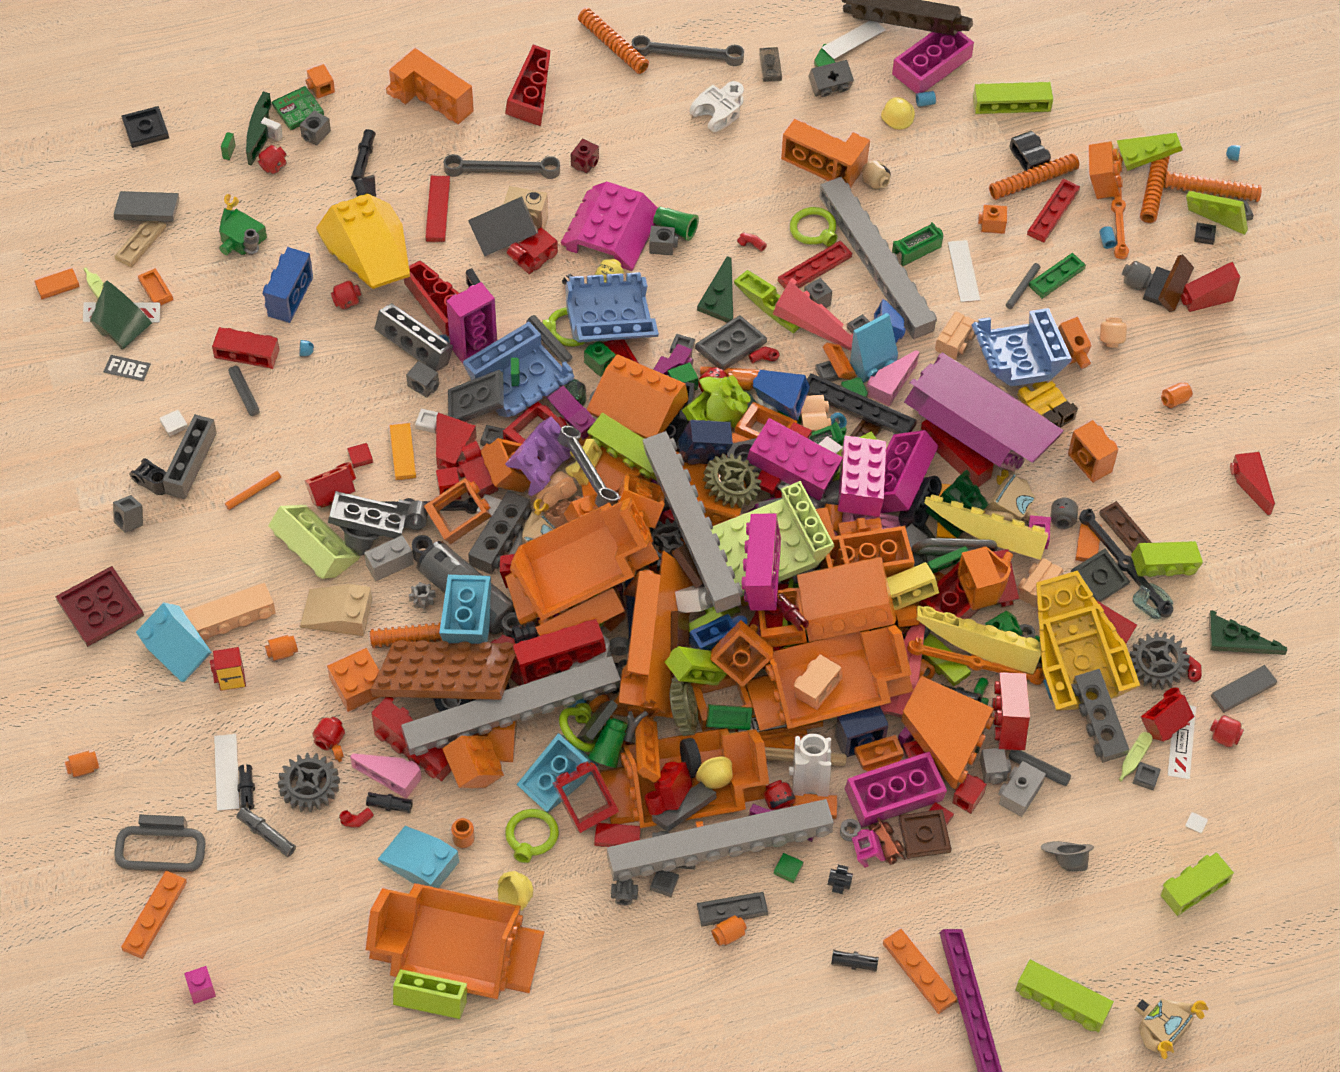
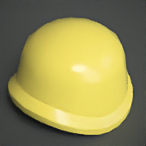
(898, 113)
(715, 772)

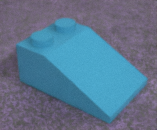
(873, 347)
(466, 609)
(174, 640)
(556, 759)
(420, 857)

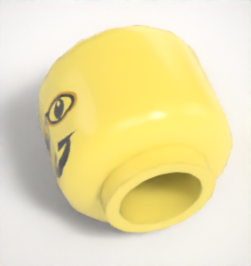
(609, 267)

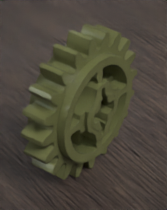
(732, 474)
(684, 706)

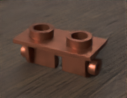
(892, 847)

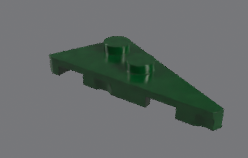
(719, 295)
(1234, 637)

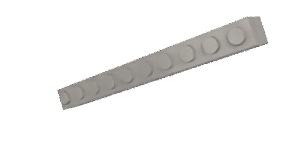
(877, 257)
(692, 523)
(515, 704)
(720, 840)

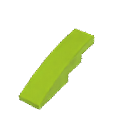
(763, 295)
(952, 671)

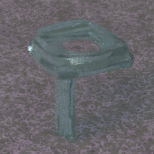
(1143, 594)

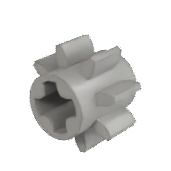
(422, 595)

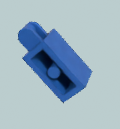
(710, 634)

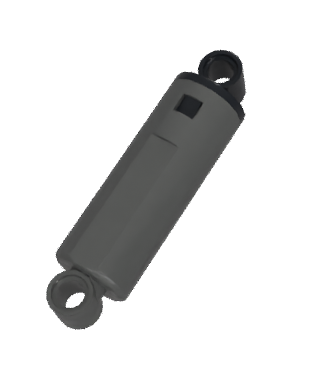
(440, 561)

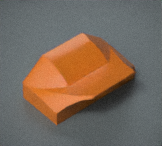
(879, 753)

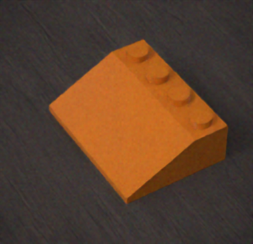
(638, 397)
(846, 599)

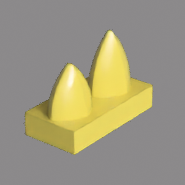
(593, 452)

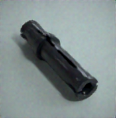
(364, 150)

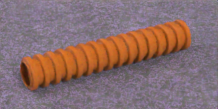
(613, 40)
(1034, 176)
(1213, 186)
(1154, 190)
(408, 634)

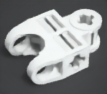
(720, 104)

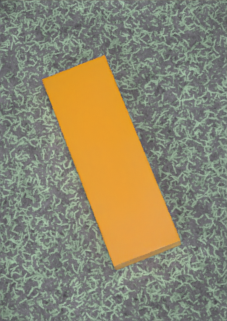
(402, 451)

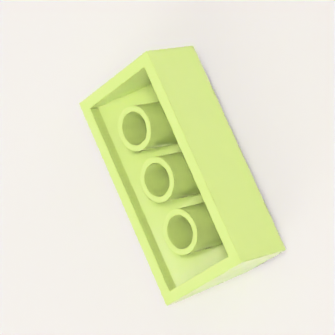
(312, 540)

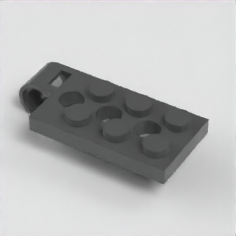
(406, 514)

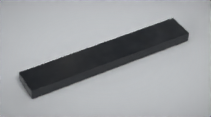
(861, 406)

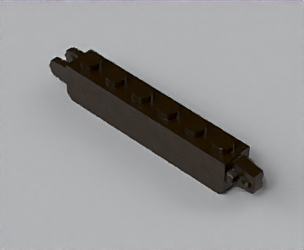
(911, 14)

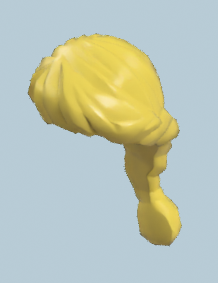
(515, 889)

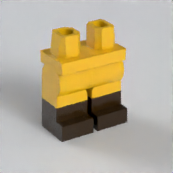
(1048, 402)

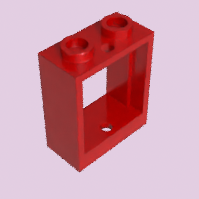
(537, 409)
(595, 816)

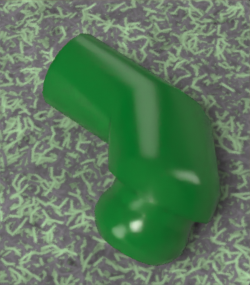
(980, 689)

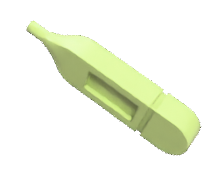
(94, 282)
(1136, 754)

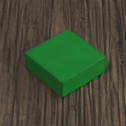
(228, 146)
(515, 372)
(788, 867)

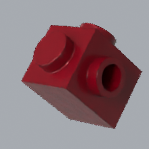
(585, 156)

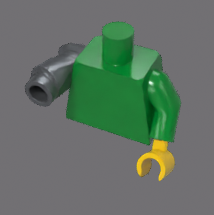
(239, 230)

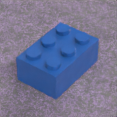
(288, 284)

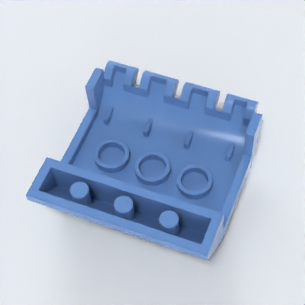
(609, 308)
(1024, 351)
(538, 369)

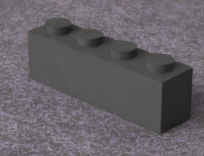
(189, 456)

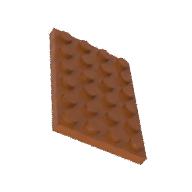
(445, 670)

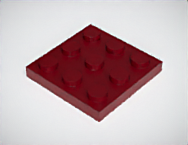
(99, 606)

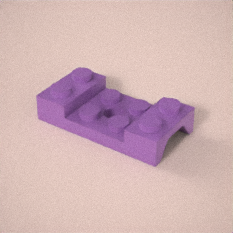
(544, 444)

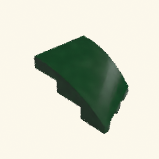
(118, 316)
(960, 491)

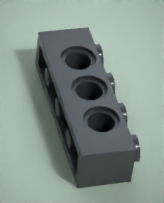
(413, 337)
(511, 505)
(1094, 682)

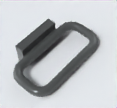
(937, 547)
(160, 826)

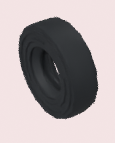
(690, 754)

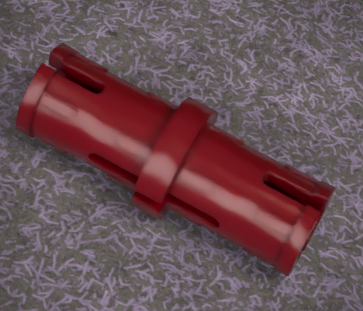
(791, 613)

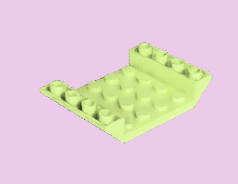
(801, 529)

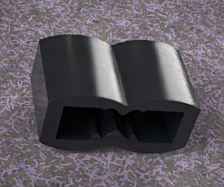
(1029, 151)

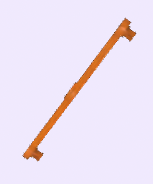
(1121, 250)
(974, 662)

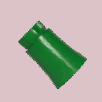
(684, 223)
(609, 743)

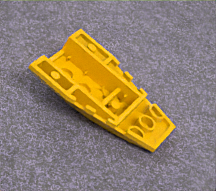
(367, 239)
(1079, 640)

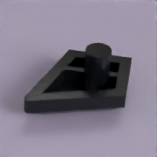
(365, 186)

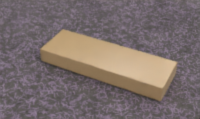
(139, 242)

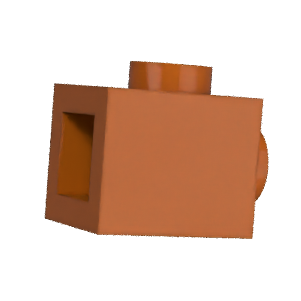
(320, 81)
(993, 219)

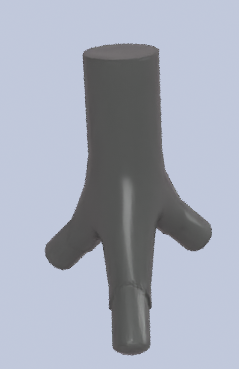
(632, 724)

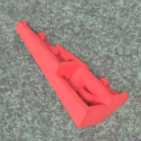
(802, 311)
(899, 702)

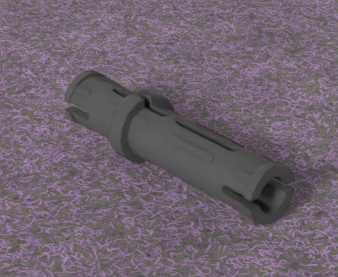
(259, 826)

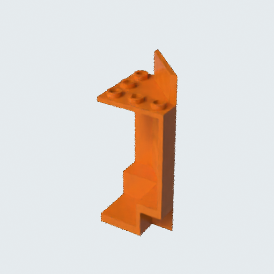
(579, 560)
(872, 672)
(646, 676)
(748, 767)
(454, 939)

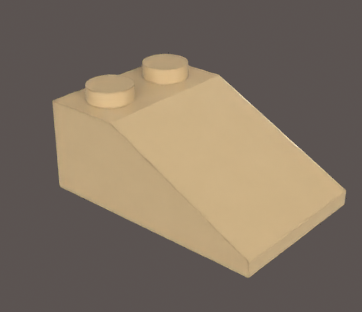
(338, 609)

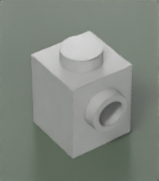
(994, 765)

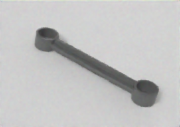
(686, 50)
(501, 166)
(569, 438)

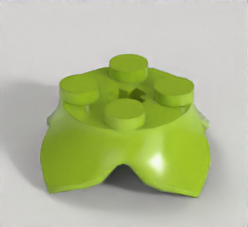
(726, 399)

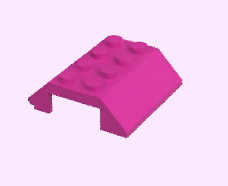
(612, 222)

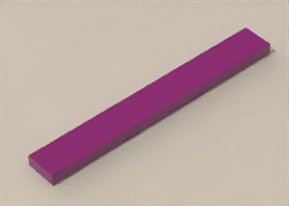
(970, 1000)

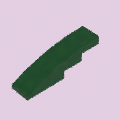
(257, 132)

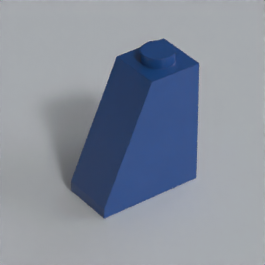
(782, 391)

